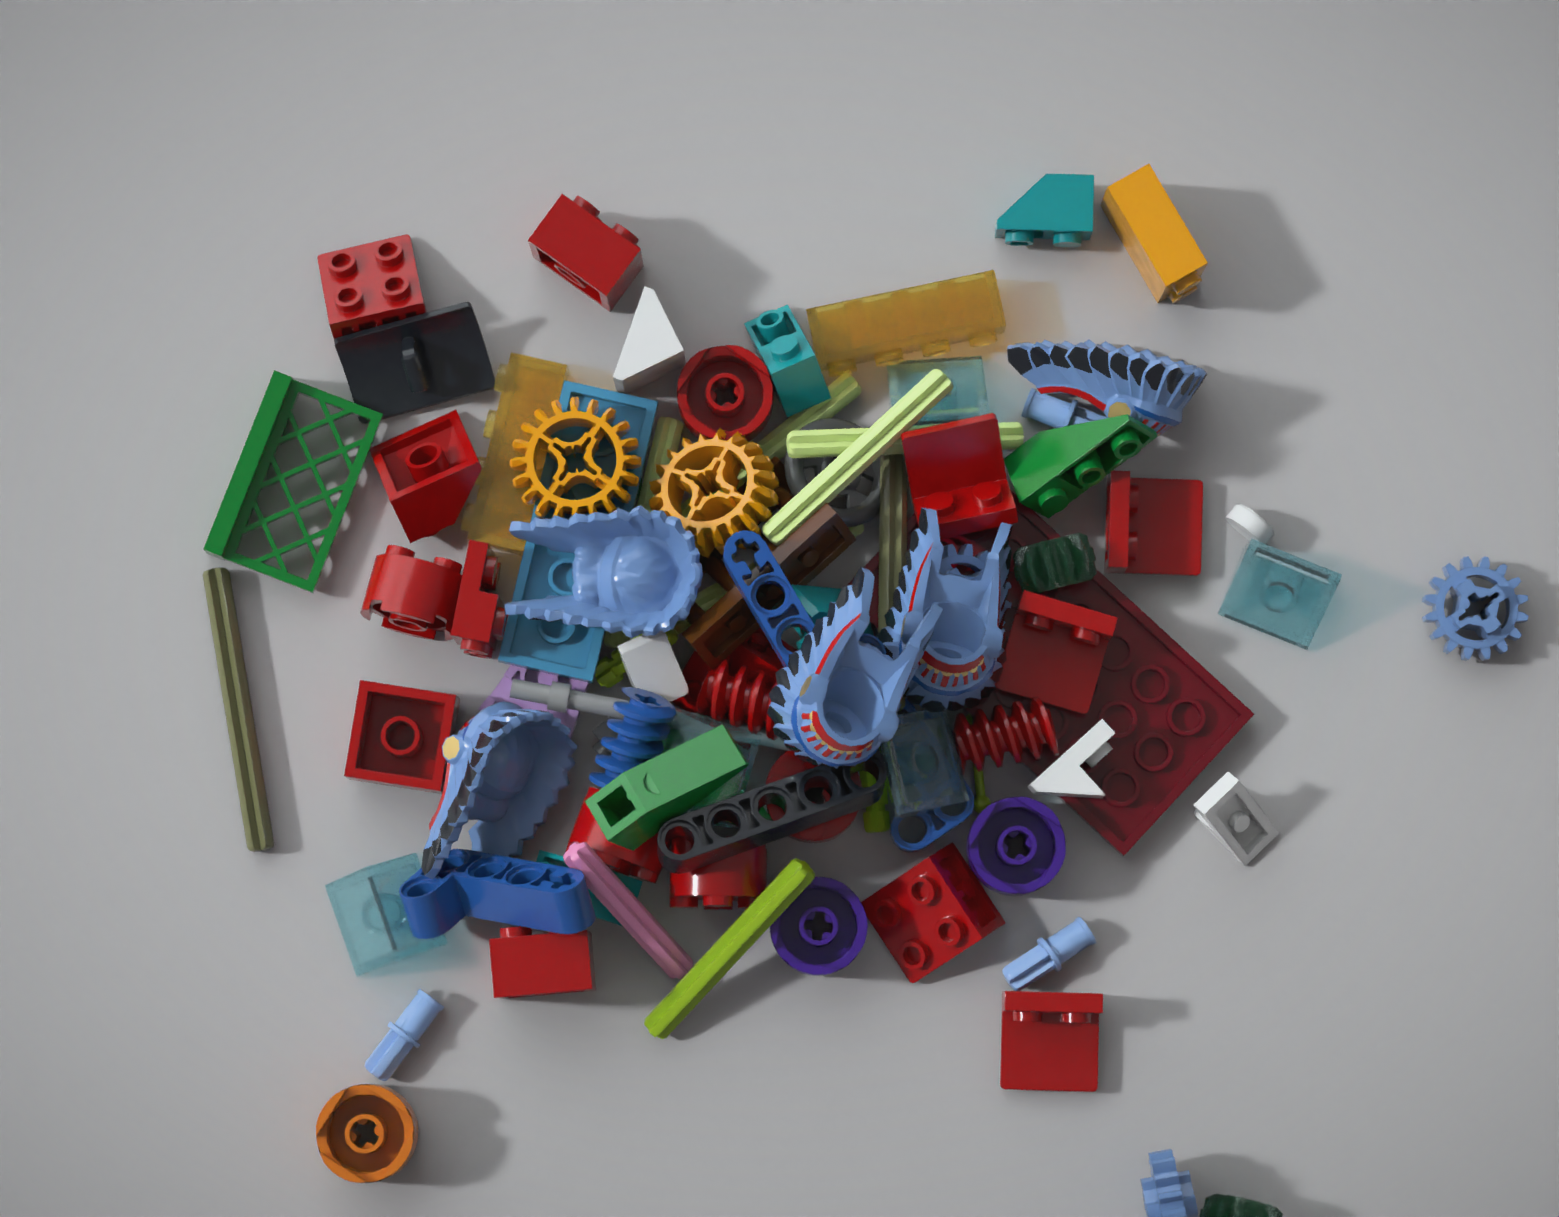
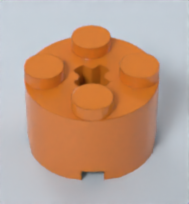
(339, 1138)

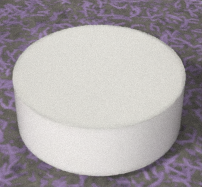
(1249, 524)

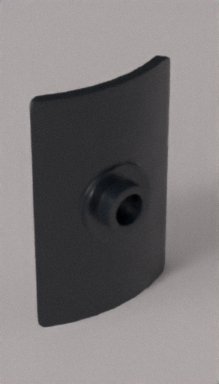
(416, 361)

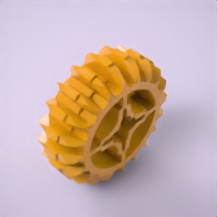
(599, 428)
(713, 467)

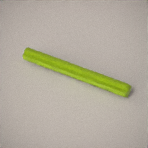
(729, 948)

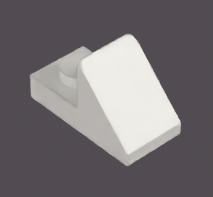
(653, 666)
(1065, 774)
(1235, 819)

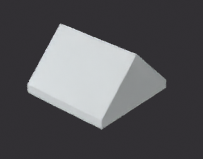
(649, 348)

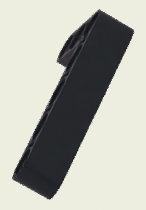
(756, 830)

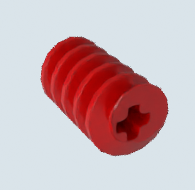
(737, 697)
(1004, 734)

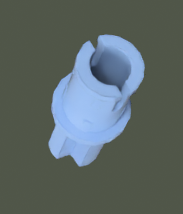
(1055, 411)
(1048, 955)
(403, 1036)

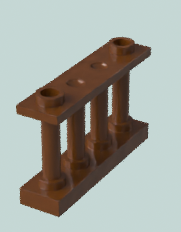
(800, 557)

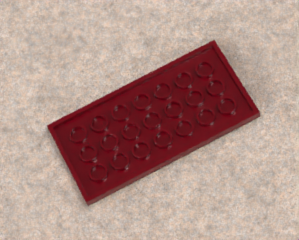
(1149, 691)

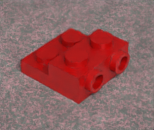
(478, 614)

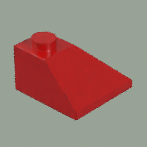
(428, 474)

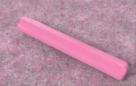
(629, 910)

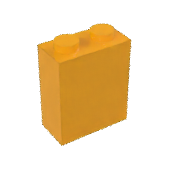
(1154, 235)

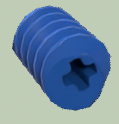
(637, 735)

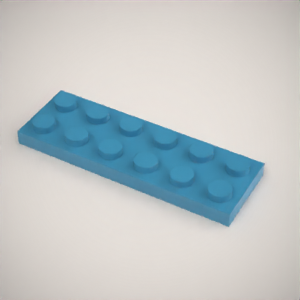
(555, 646)

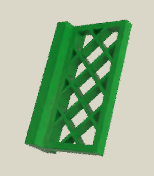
(254, 466)

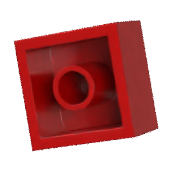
(587, 251)
(400, 736)
(541, 963)

